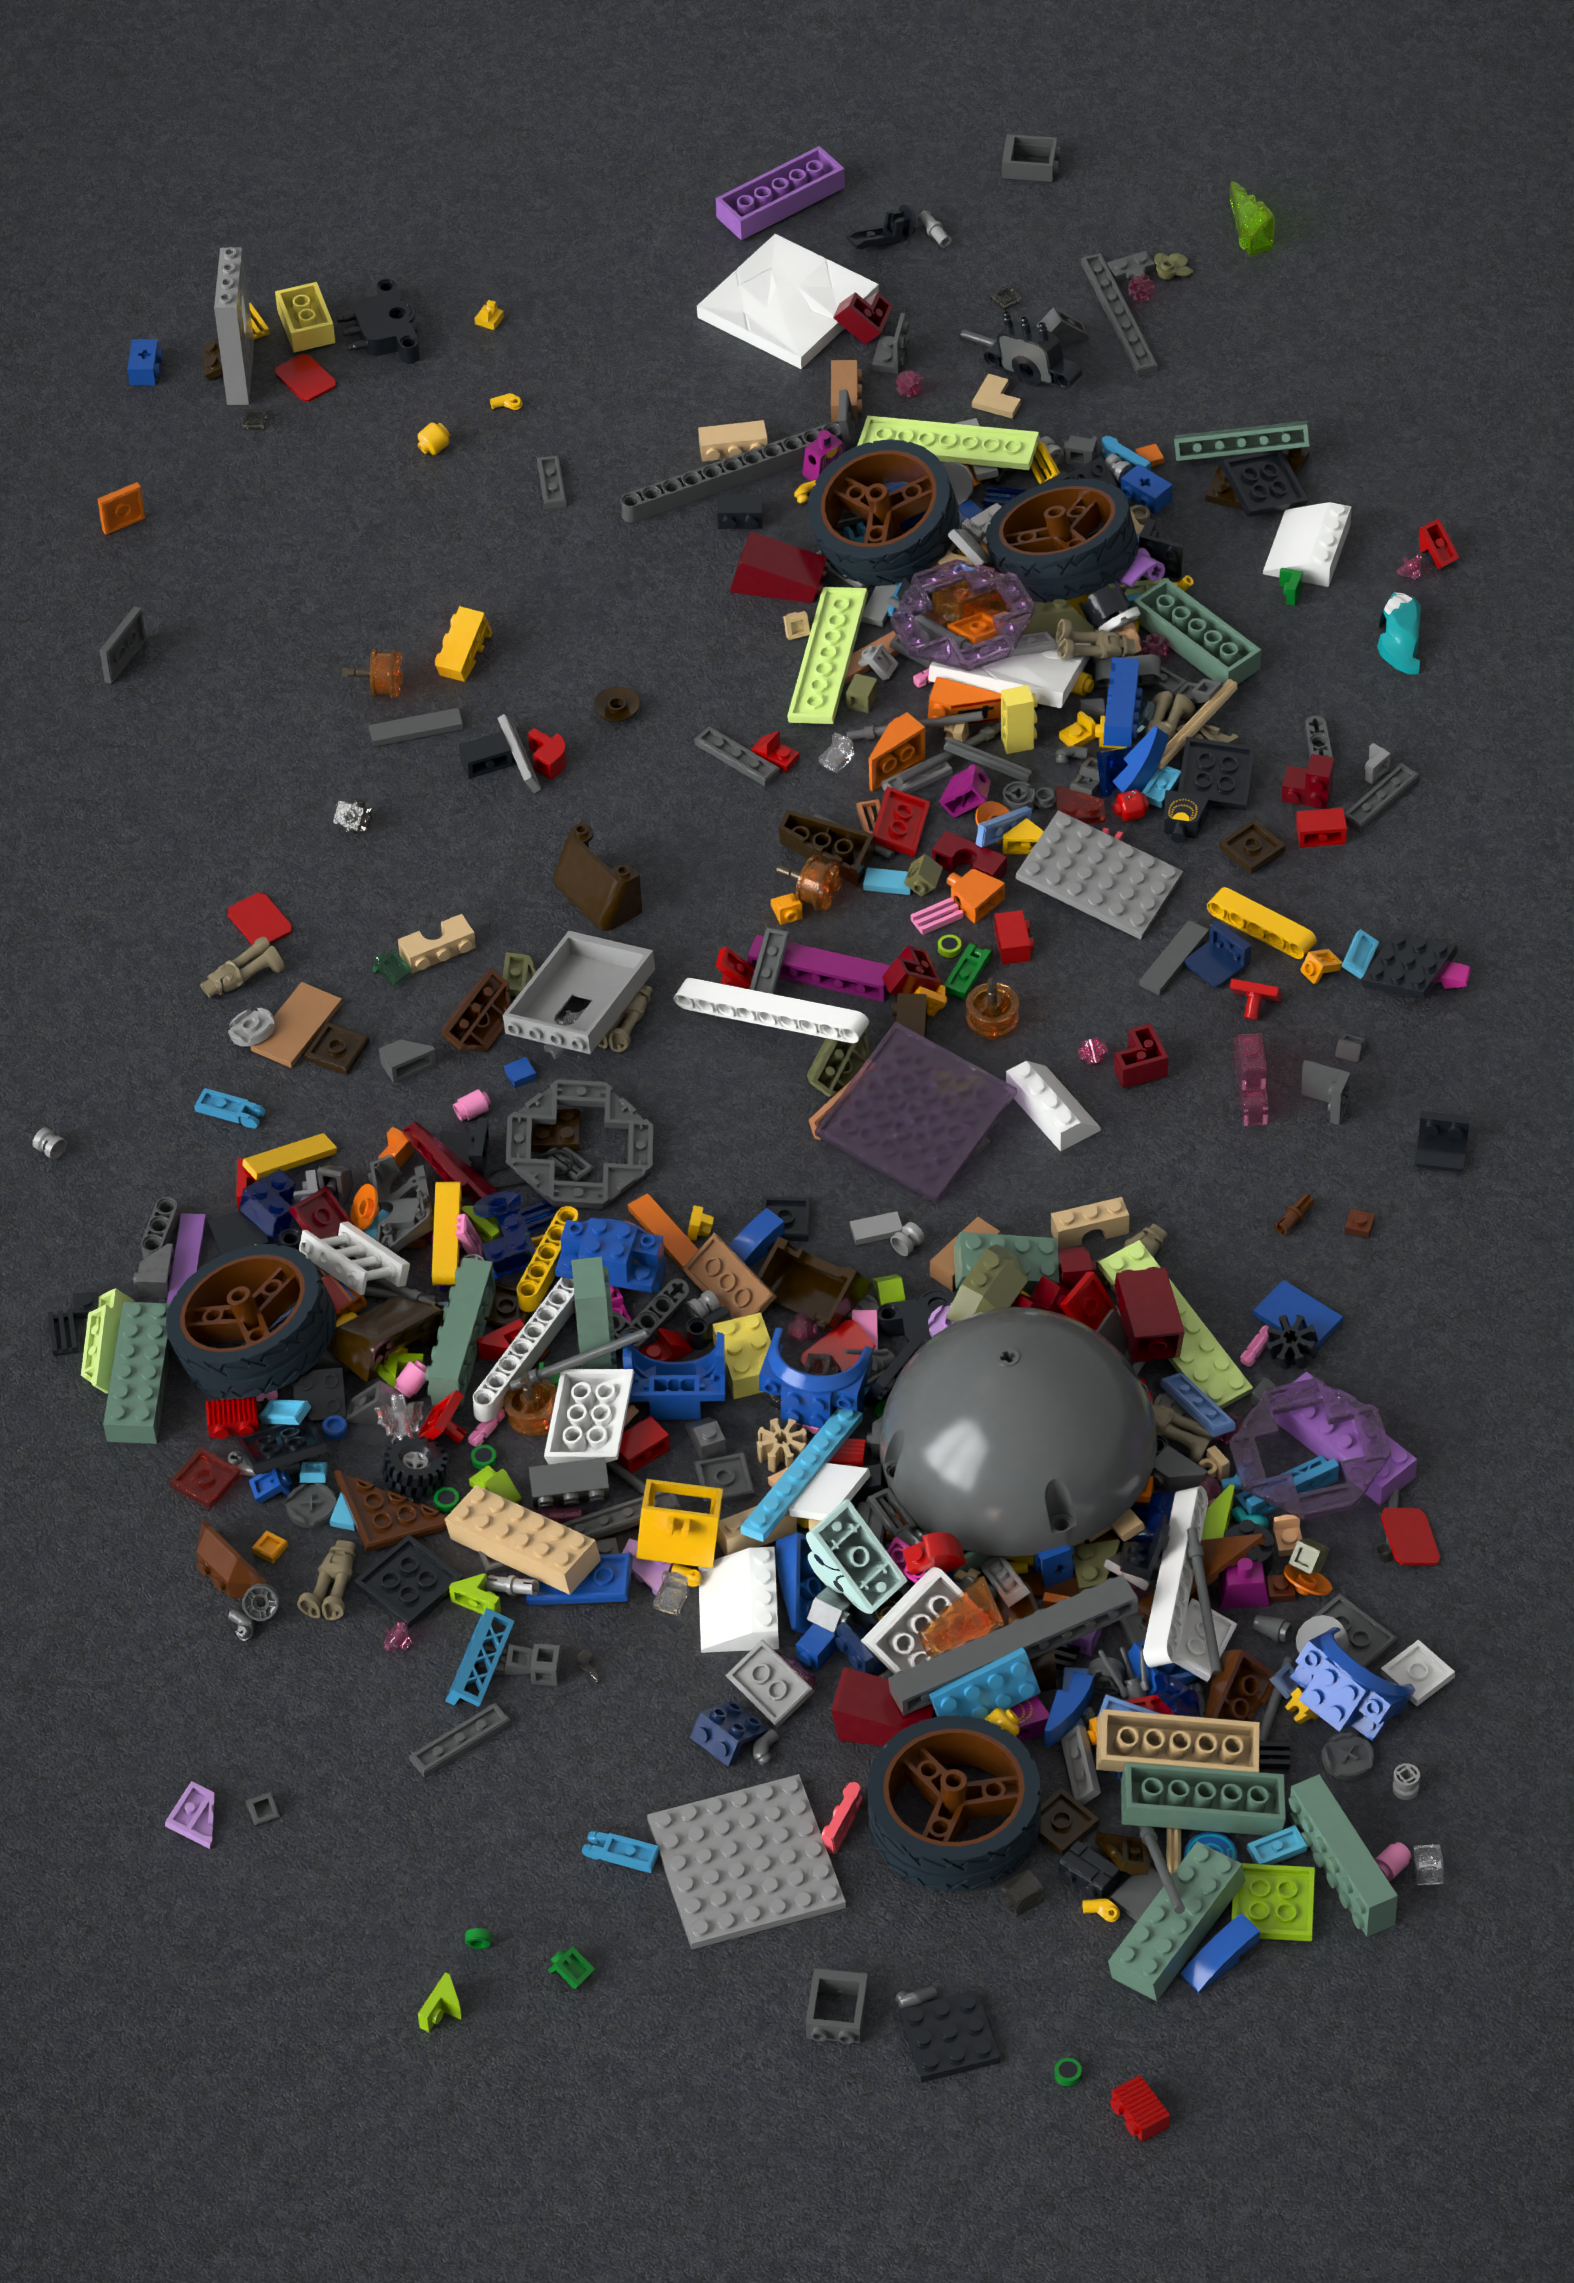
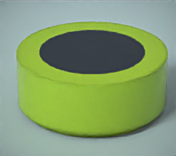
(949, 946)

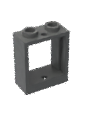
(1030, 146)
(843, 1984)

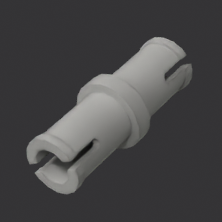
(934, 228)
(512, 1585)

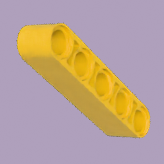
(1261, 923)
(445, 1242)
(542, 1266)

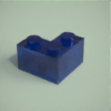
(269, 1203)
(513, 1249)

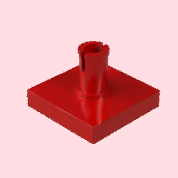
(1255, 993)
(1088, 1301)
(440, 1420)

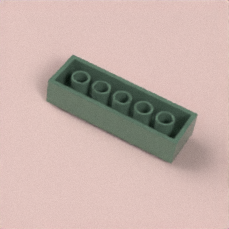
(1197, 633)
(593, 1310)
(463, 1324)
(138, 1374)
(1202, 1799)
(1342, 1856)
(1166, 1940)

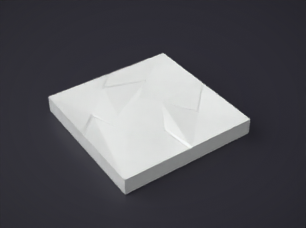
(784, 300)
(1042, 671)

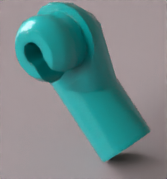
(1240, 1515)

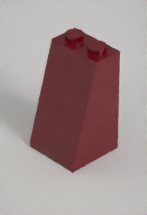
(778, 570)
(1149, 1314)
(867, 1711)

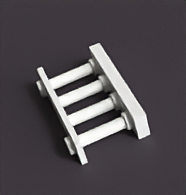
(362, 1247)

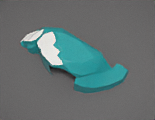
(1401, 637)

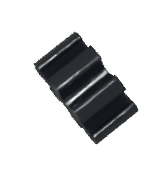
(1304, 1337)

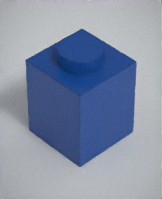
(816, 1646)

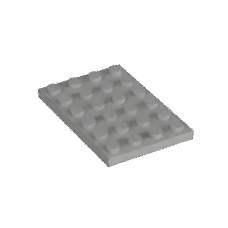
(1099, 874)

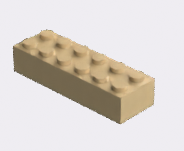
(523, 1539)
(1175, 1741)

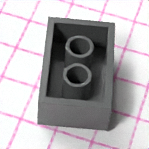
(569, 1483)

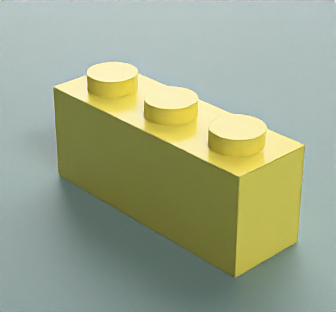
(1018, 719)

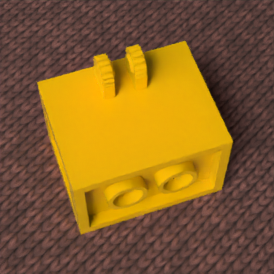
(678, 1534)

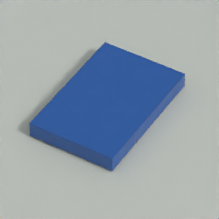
(1291, 1302)

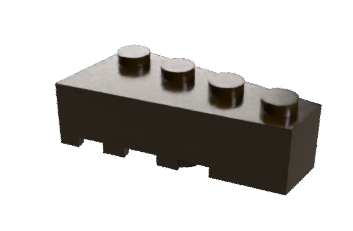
(830, 841)
(911, 1012)

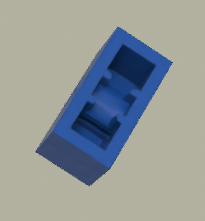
(144, 362)
(1146, 489)
(1048, 1563)

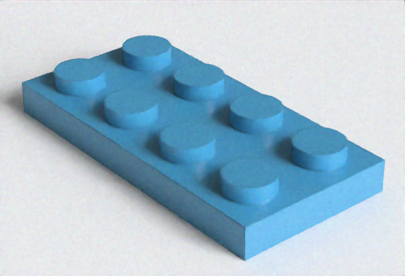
(987, 1688)

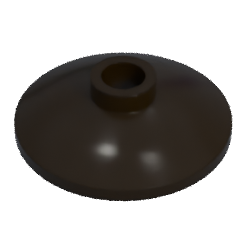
(616, 704)

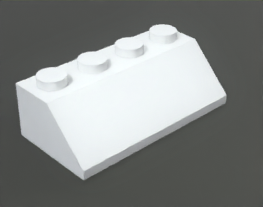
(1050, 1105)

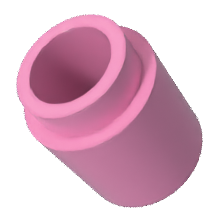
(472, 1105)
(411, 1378)
(1393, 1860)

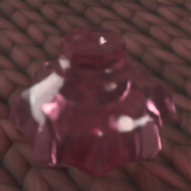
(1411, 567)
(801, 1327)
(1212, 1488)
(397, 1637)

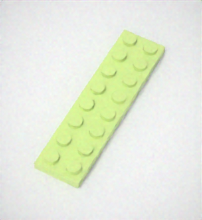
(958, 442)
(827, 655)
(1201, 1354)

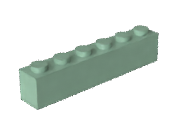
(1242, 440)

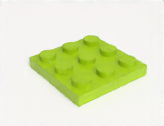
(1277, 1900)

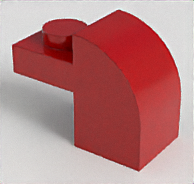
(549, 753)
(936, 1550)

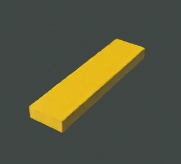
(289, 1156)

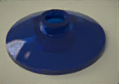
(497, 1204)

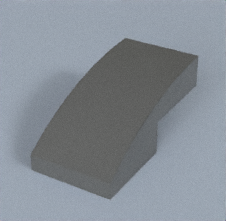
(1200, 692)
(1088, 778)
(513, 1661)

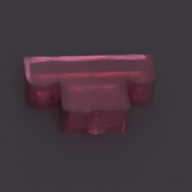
(1251, 1078)

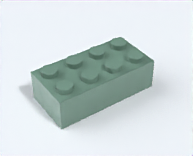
(1036, 1255)

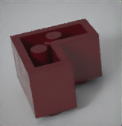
(863, 317)
(1310, 785)
(910, 972)
(1143, 1060)
(1074, 1265)
(1046, 1296)

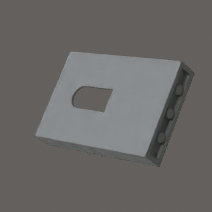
(234, 326)
(582, 968)

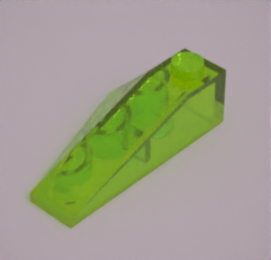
(1252, 221)

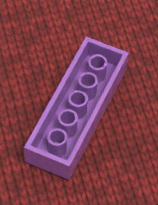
(780, 193)
(1343, 1443)

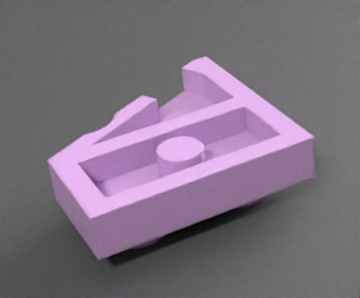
(647, 1570)
(194, 1815)

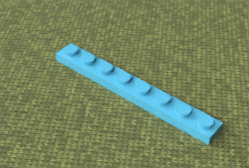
(800, 1473)

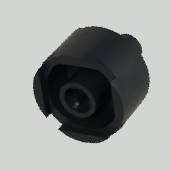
(1105, 605)
(1259, 1553)

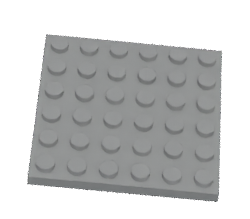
(746, 1861)

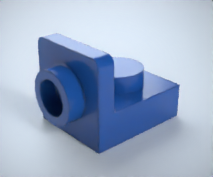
(267, 1485)

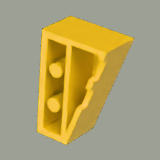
(462, 644)

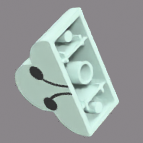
(853, 1559)

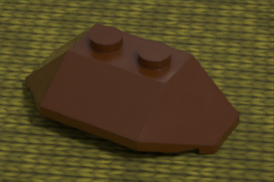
(480, 1014)
(224, 1564)

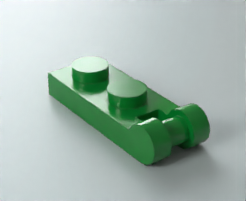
(967, 970)

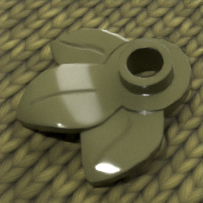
(1172, 265)

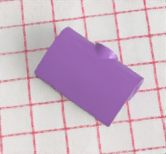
(1142, 566)

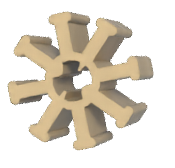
(780, 1444)

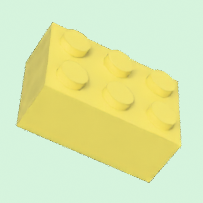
(305, 317)
(744, 1351)

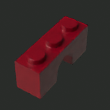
(954, 851)

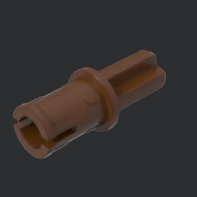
(1294, 1214)

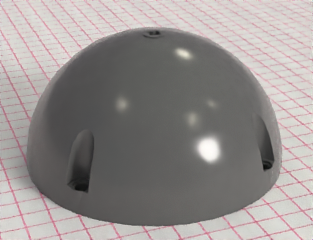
(1017, 1424)

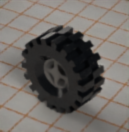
(414, 1465)

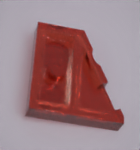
(1080, 805)

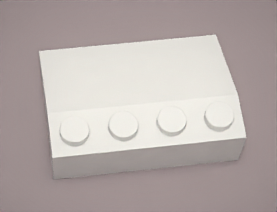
(1310, 542)
(589, 1415)
(739, 1601)
(895, 1636)

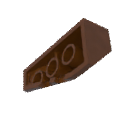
(1239, 1688)

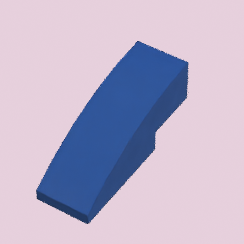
(1142, 761)
(757, 1236)
(1068, 1707)
(1221, 1953)

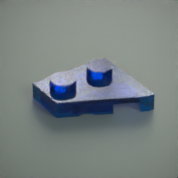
(1110, 765)
(1177, 1696)

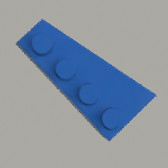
(1122, 703)

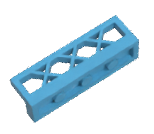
(1307, 1477)
(471, 1657)

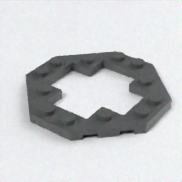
(540, 1172)

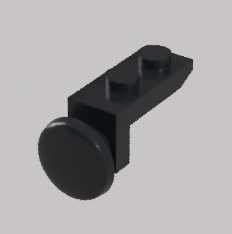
(895, 225)

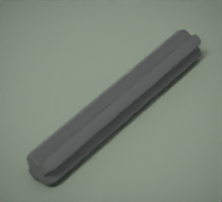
(987, 759)

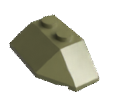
(1050, 613)
(838, 1064)
(990, 1284)

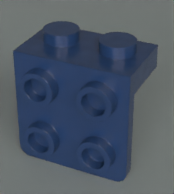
(1221, 956)
(858, 1654)
(725, 1729)

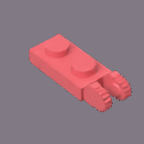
(842, 1818)

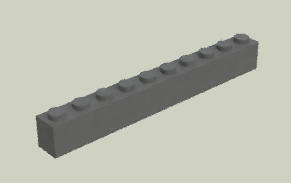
(1035, 1634)

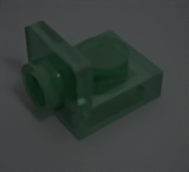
(391, 966)

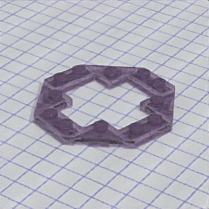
(944, 650)
(1281, 1489)

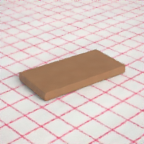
(298, 1024)
(729, 1278)

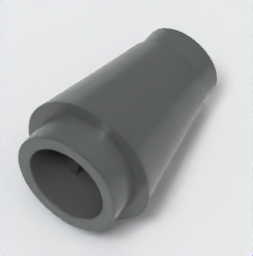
(1275, 1628)

